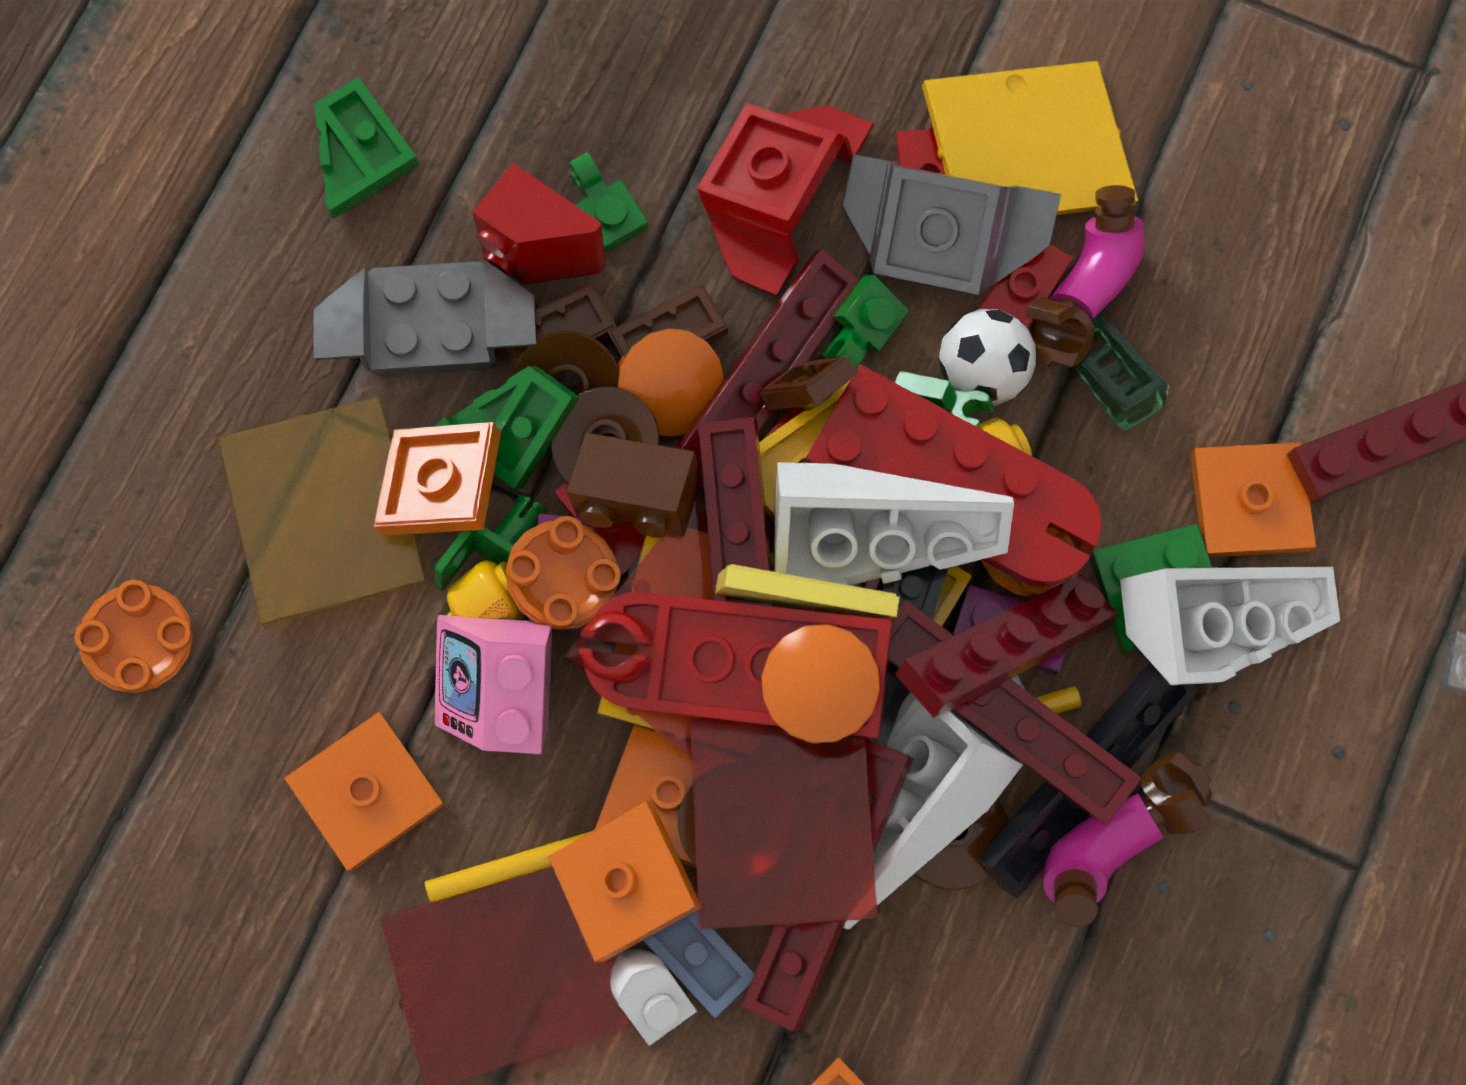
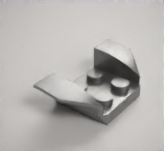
(944, 225)
(424, 318)

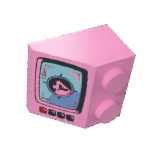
(493, 682)

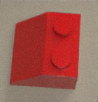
(536, 231)

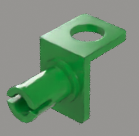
(490, 544)

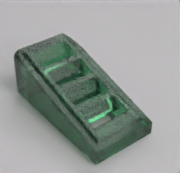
(1133, 398)

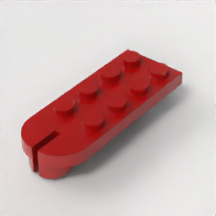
(904, 435)
(708, 654)

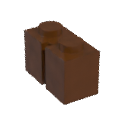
(634, 484)

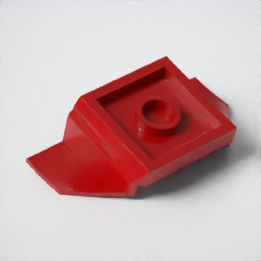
(767, 181)

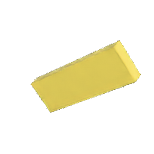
(805, 593)

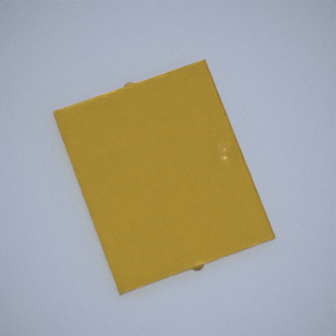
(310, 508)

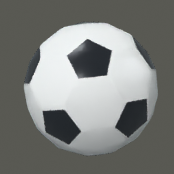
(988, 354)

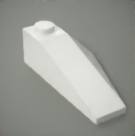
(875, 525)
(1220, 620)
(948, 787)

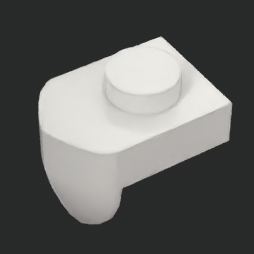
(649, 994)

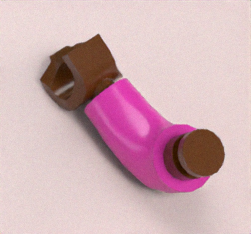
(1104, 267)
(1090, 852)

